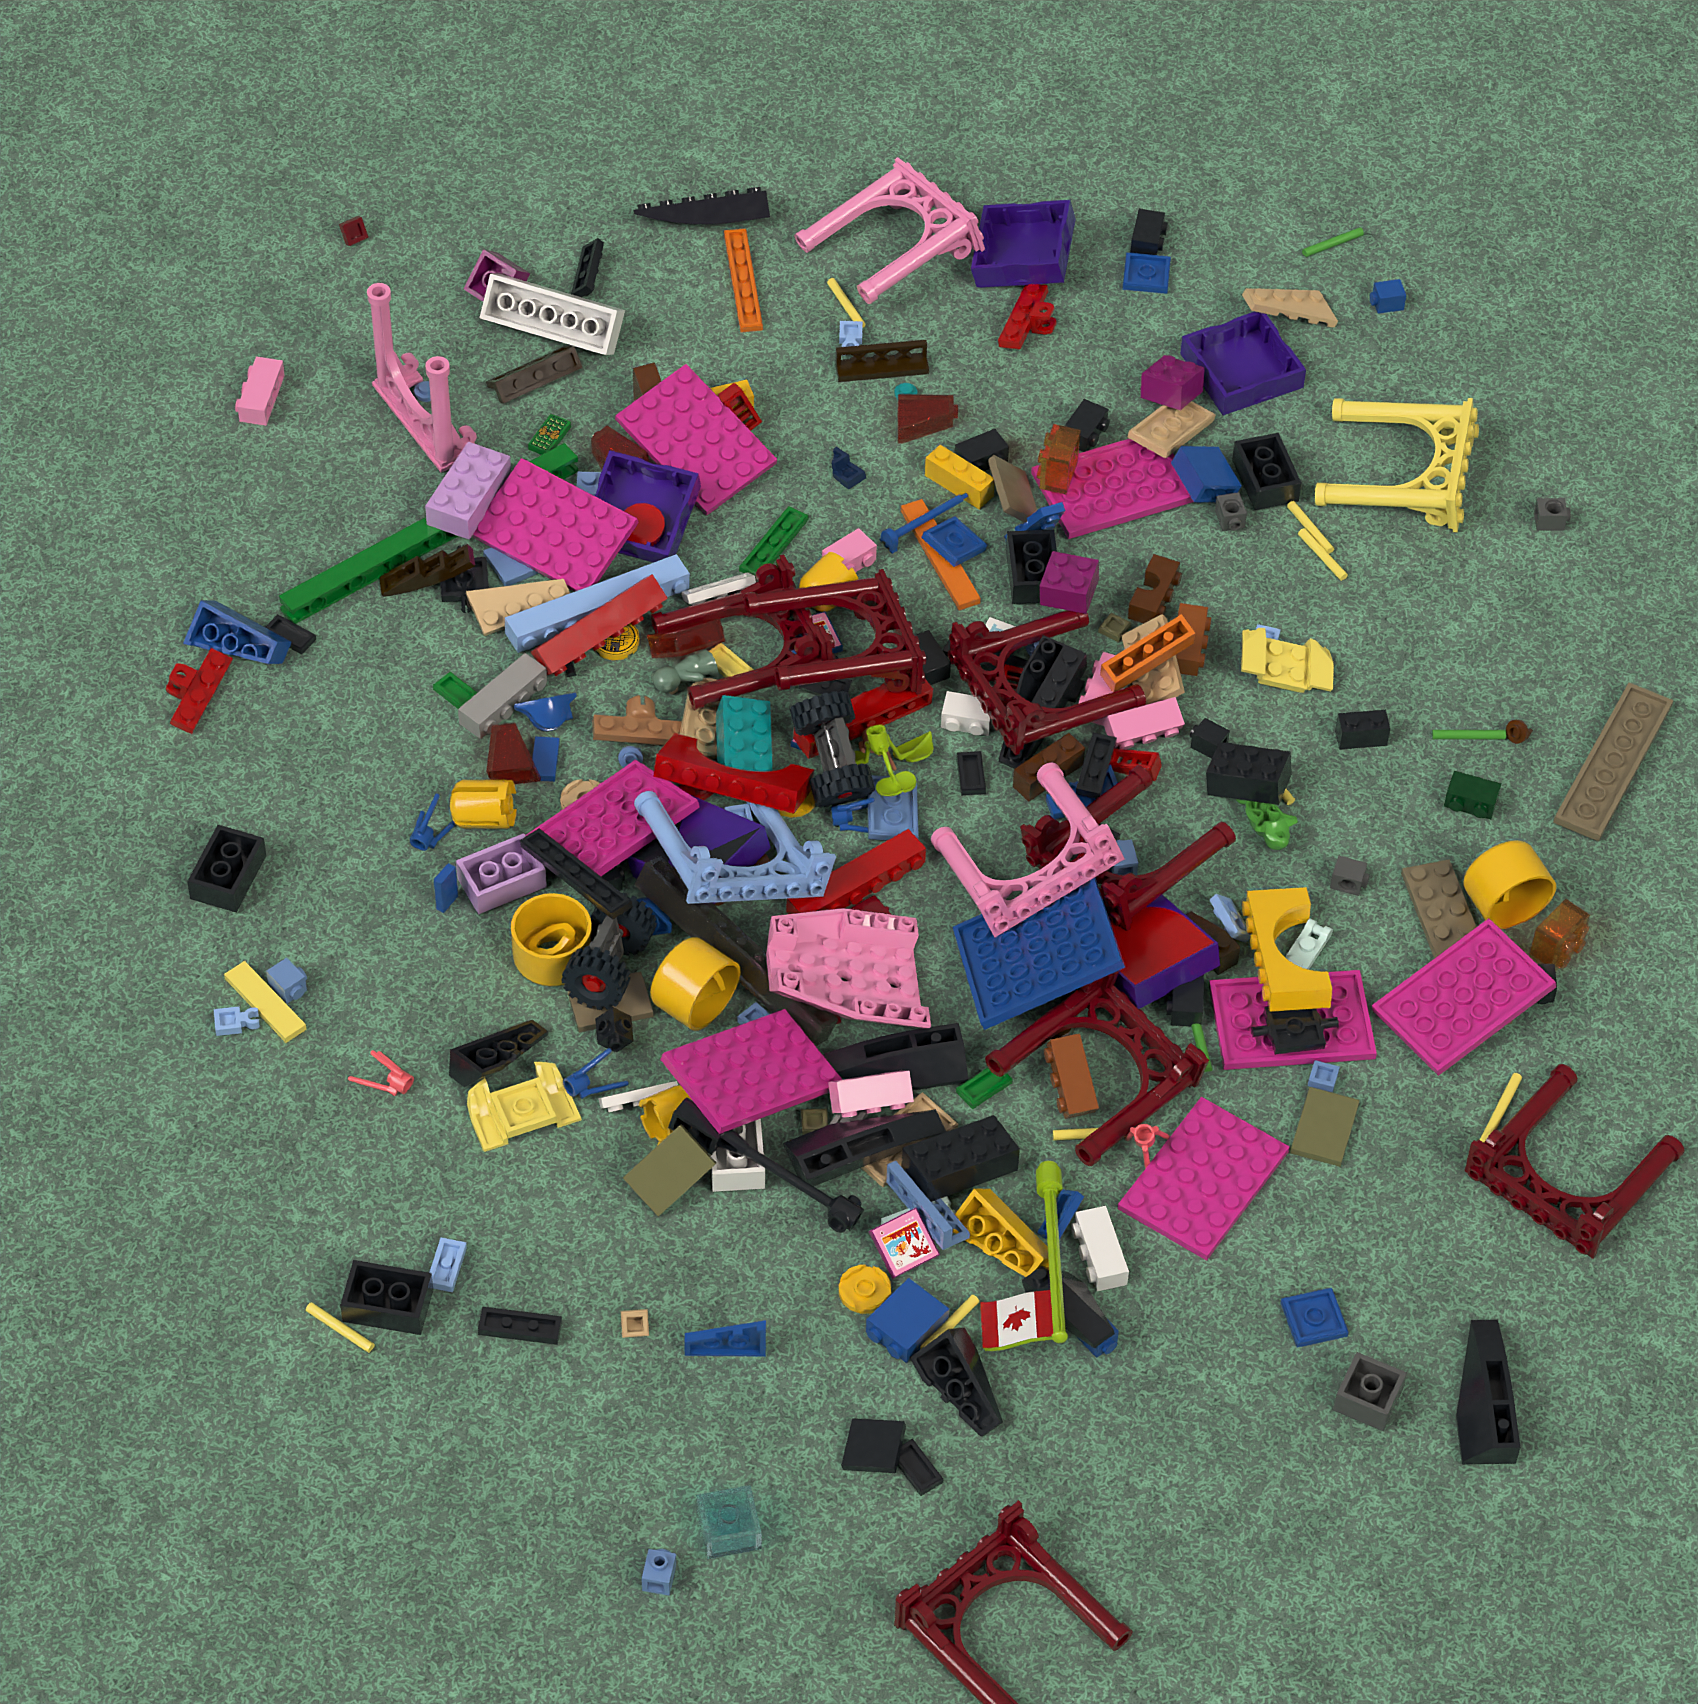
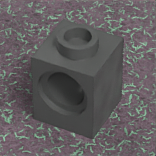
(1230, 512)
(1551, 514)
(1349, 876)

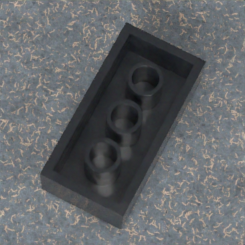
(961, 1158)

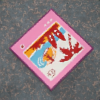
(904, 1243)

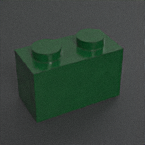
(1472, 795)

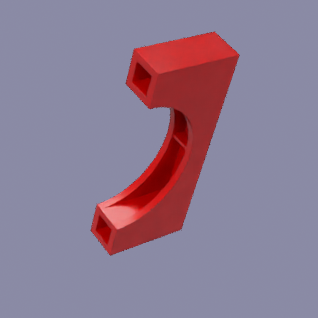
(777, 789)

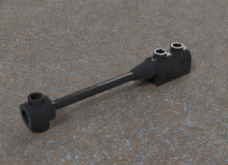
(841, 1211)

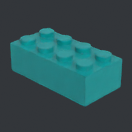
(744, 734)

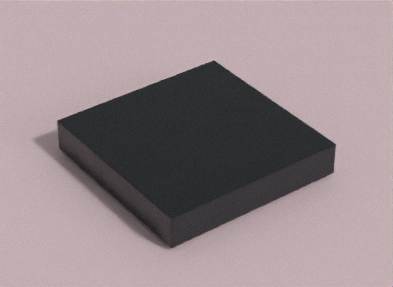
(873, 1445)

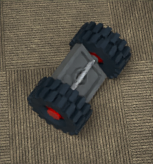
(826, 719)
(595, 972)

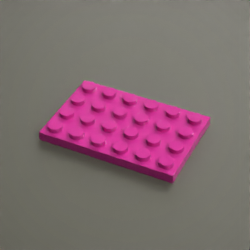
(692, 430)
(1117, 487)
(554, 527)
(604, 823)
(1463, 996)
(1240, 1006)
(751, 1070)
(1203, 1178)

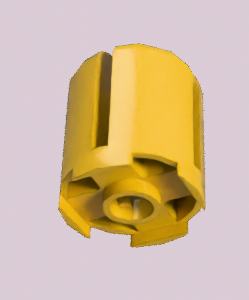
(483, 804)

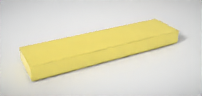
(269, 1004)

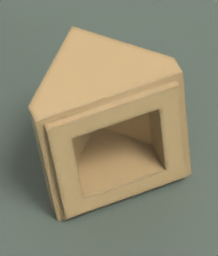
(634, 1323)

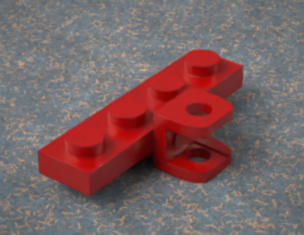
(1028, 315)
(196, 688)

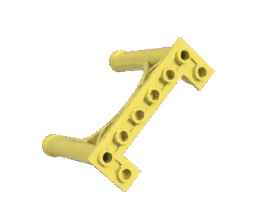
(1438, 501)

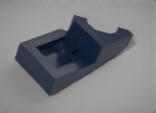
(845, 471)

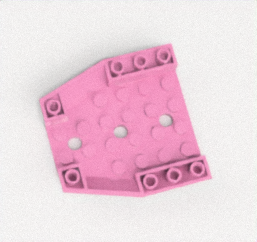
(868, 949)

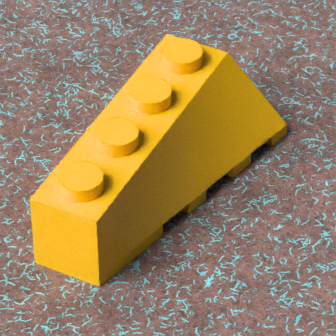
(1001, 1232)

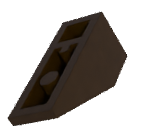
(1227, 946)

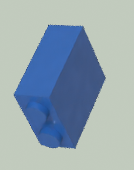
(1205, 473)
(906, 1320)

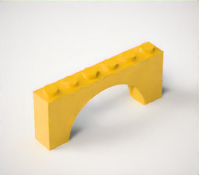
(1284, 983)

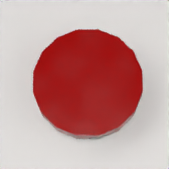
(650, 525)

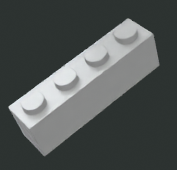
(498, 697)

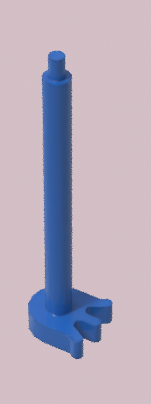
(891, 537)

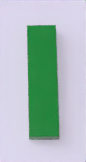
(775, 540)

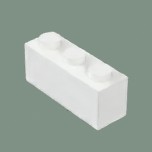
(1100, 1248)

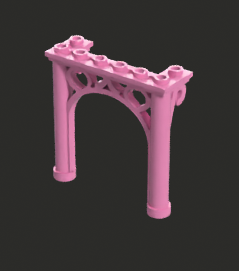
(903, 189)
(432, 432)
(1050, 881)

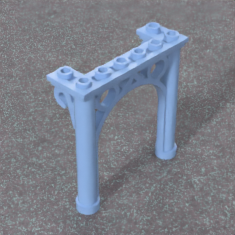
(805, 871)

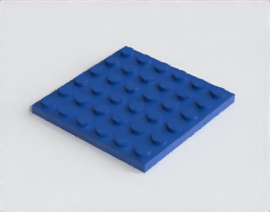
(1039, 957)

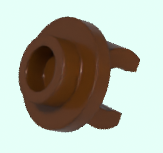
(1517, 731)

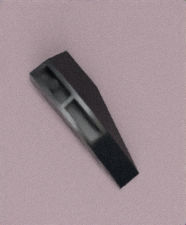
(711, 209)
(1049, 681)
(930, 1054)
(857, 1143)
(1486, 1400)

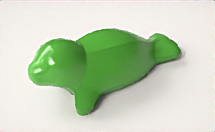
(1269, 823)

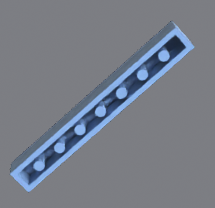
(548, 619)

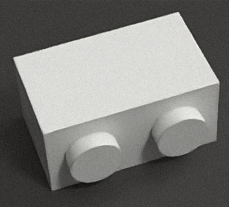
(964, 714)

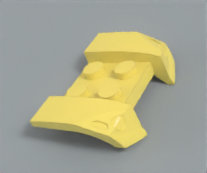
(1286, 663)
(520, 1107)

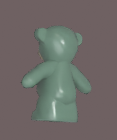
(688, 669)

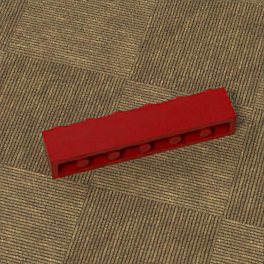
(600, 624)
(874, 708)
(865, 874)

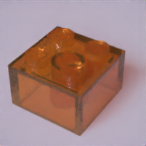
(1058, 459)
(1560, 935)

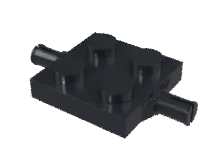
(472, 579)
(1294, 1030)

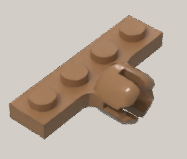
(637, 726)

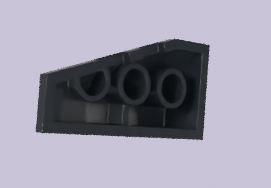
(493, 1053)
(1081, 1310)
(957, 1372)

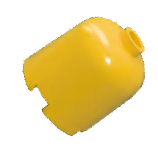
(827, 571)
(659, 1111)

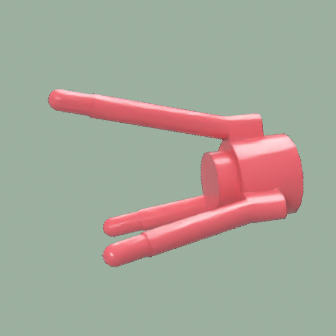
(399, 1079)
(1145, 1138)

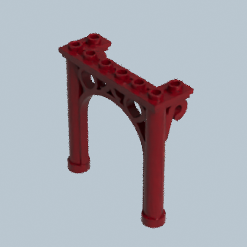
(871, 601)
(812, 647)
(1020, 719)
(1128, 893)
(1180, 1071)
(1488, 1158)
(1016, 1539)

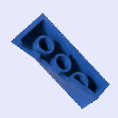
(234, 634)

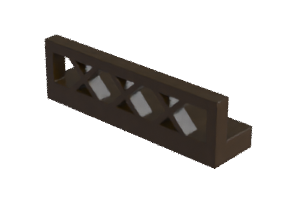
(881, 364)
(535, 373)

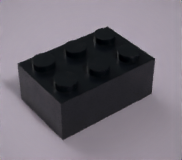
(1266, 471)
(1027, 561)
(1249, 773)
(226, 868)
(386, 1297)

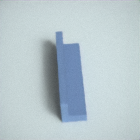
(913, 1197)

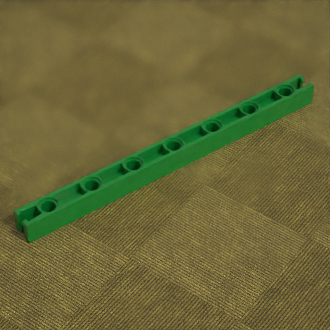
(390, 553)

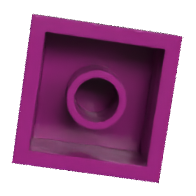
(1172, 382)
(1069, 582)

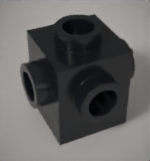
(614, 1029)

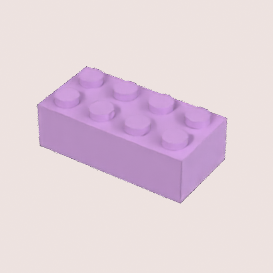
(467, 490)

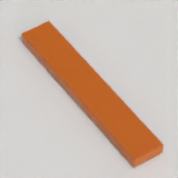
(743, 280)
(953, 578)

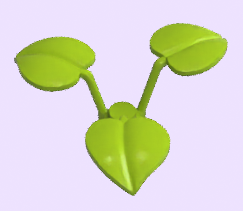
(911, 751)

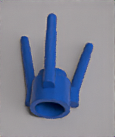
(843, 814)
(423, 835)
(578, 1081)

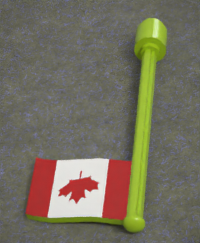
(1038, 1313)

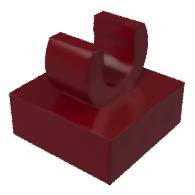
(353, 230)

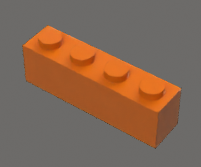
(1147, 653)

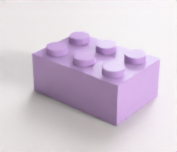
(500, 874)

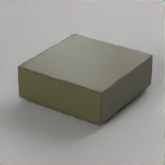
(1114, 627)
(813, 1119)

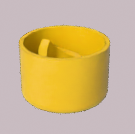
(1509, 884)
(545, 920)
(694, 983)

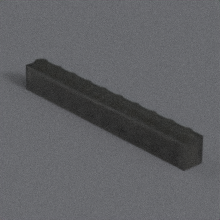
(704, 920)

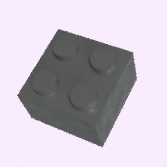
(1370, 1391)

